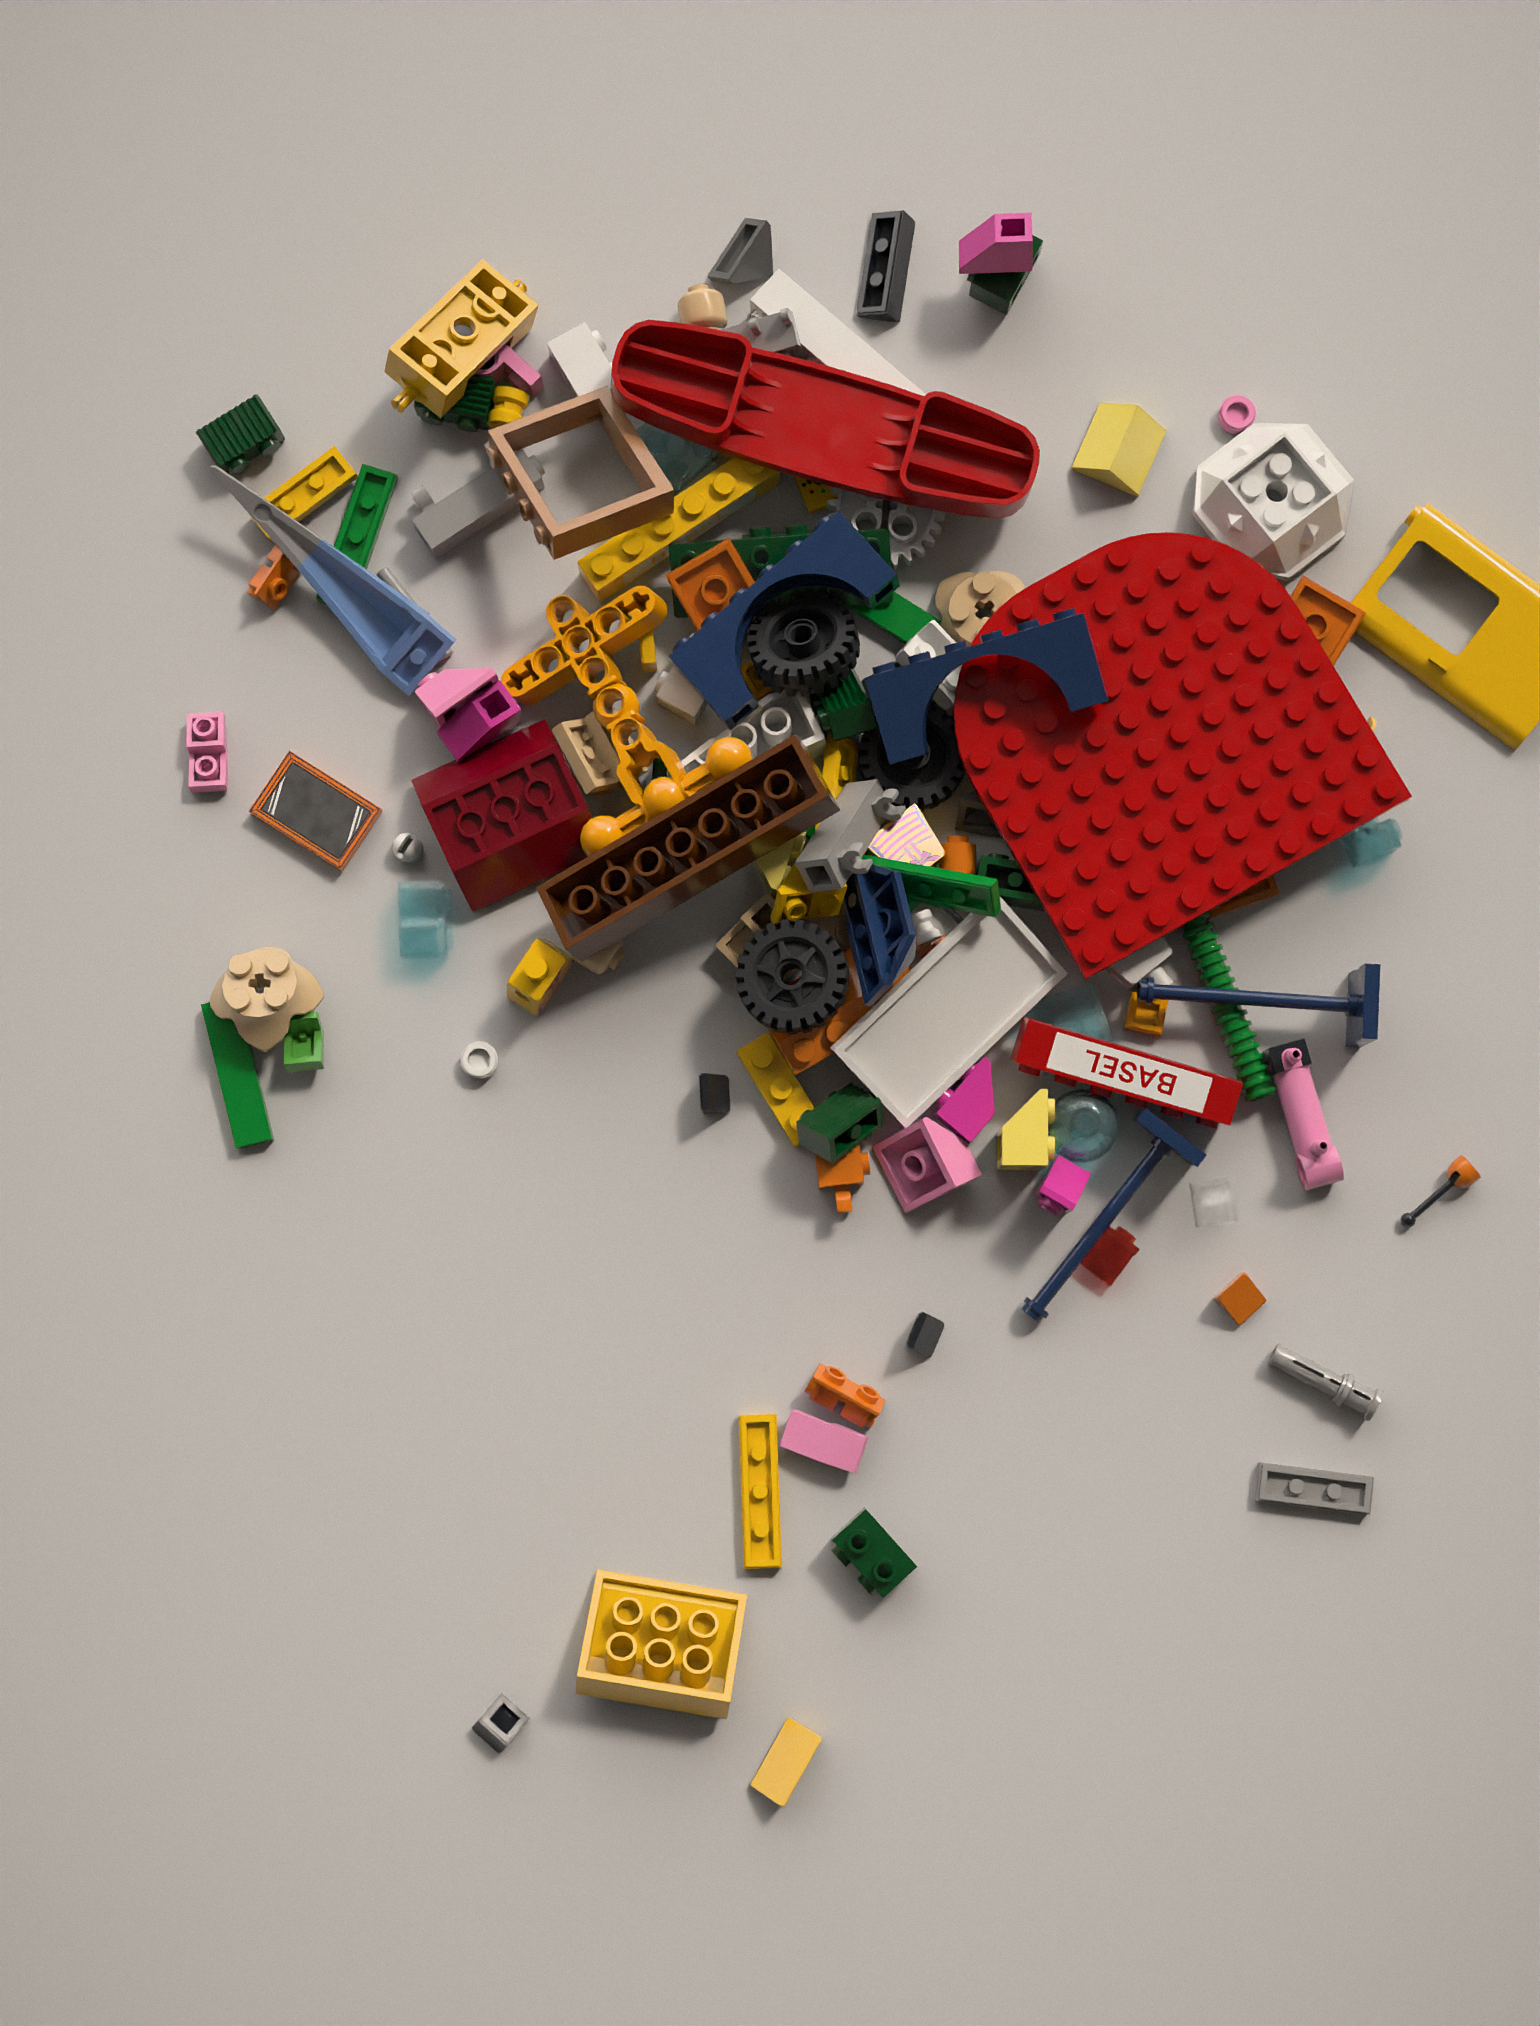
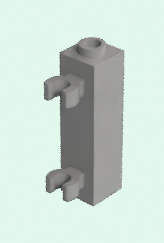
(469, 507)
(844, 837)

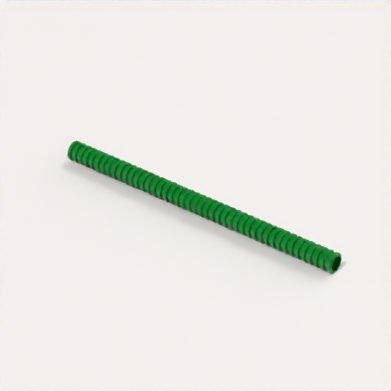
(1230, 1017)

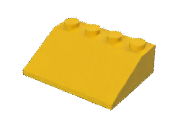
(661, 1644)

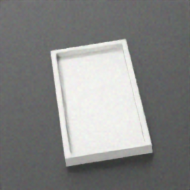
(948, 1011)

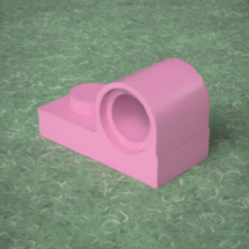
(519, 372)

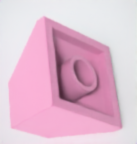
(450, 689)
(925, 1163)

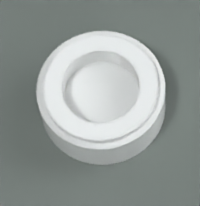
(479, 1060)

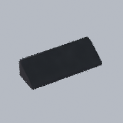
(886, 266)

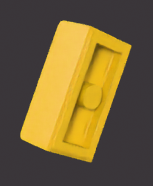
(786, 1761)

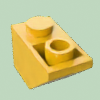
(796, 901)

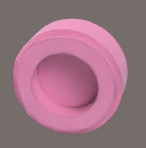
(1236, 414)

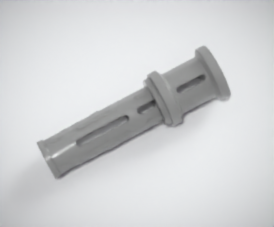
(1341, 1388)

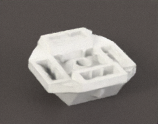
(1278, 535)

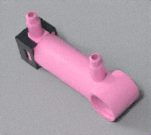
(1315, 1156)

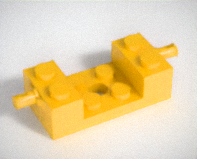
(436, 361)

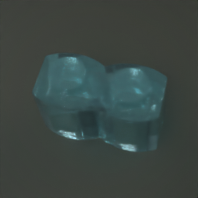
(423, 919)

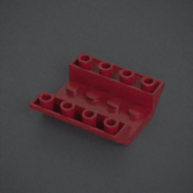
(506, 814)

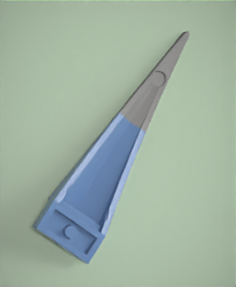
(383, 621)

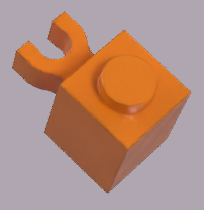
(842, 1174)

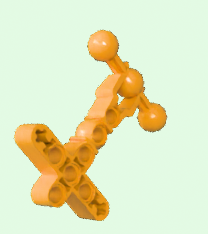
(531, 682)

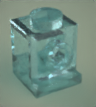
(1372, 841)

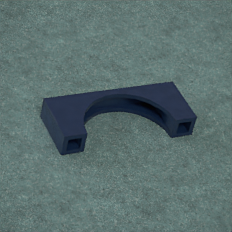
(828, 557)
(905, 693)

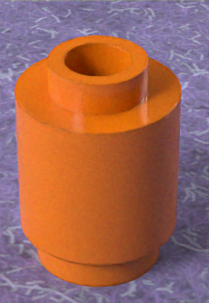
(959, 855)

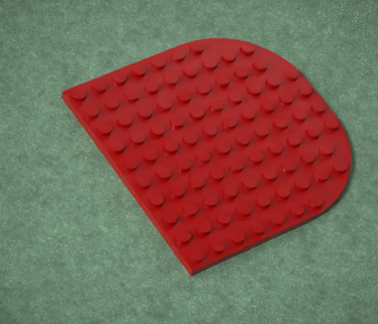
(1203, 769)

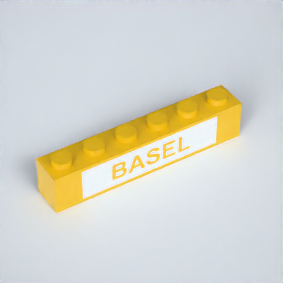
(695, 513)

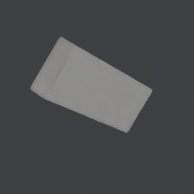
(1314, 1488)

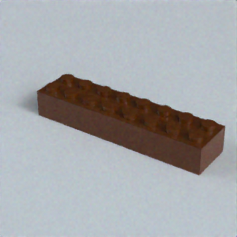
(687, 848)

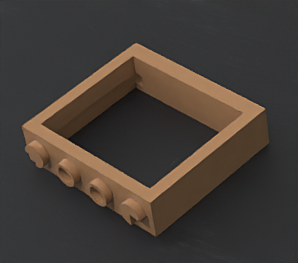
(604, 523)

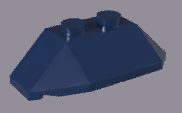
(878, 929)

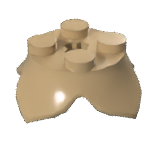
(965, 592)
(264, 1016)

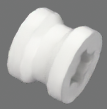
(924, 929)

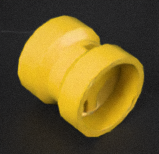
(508, 405)

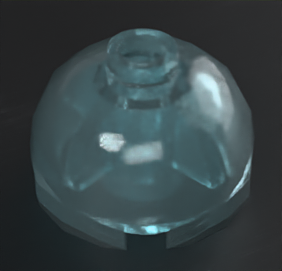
(1083, 1126)

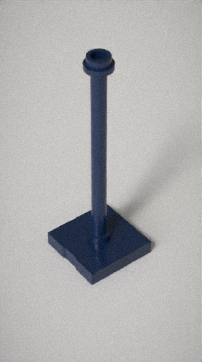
(1359, 1005)
(1164, 1143)

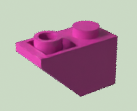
(998, 245)
(480, 721)
(970, 1105)
(1061, 1186)

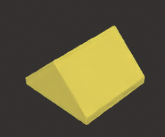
(1120, 446)

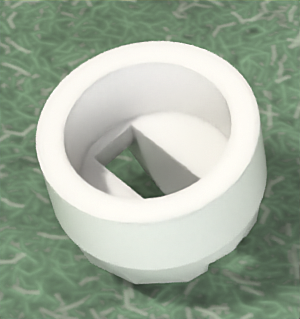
(413, 851)

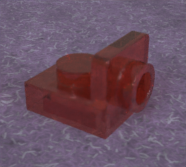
(1110, 1255)

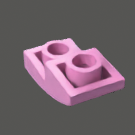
(207, 752)
(824, 1441)

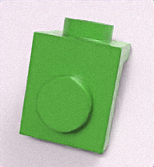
(304, 1043)

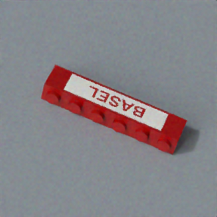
(1125, 1071)

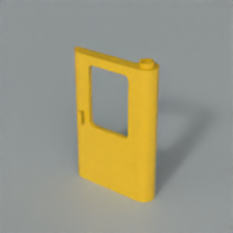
(1499, 668)

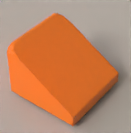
(1240, 1298)

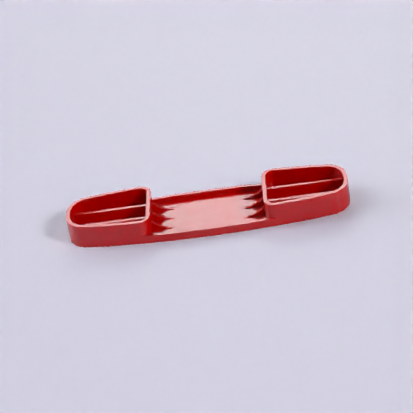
(823, 421)

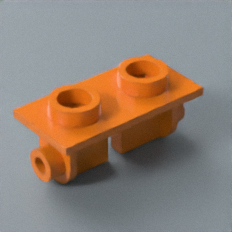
(274, 582)
(861, 1401)

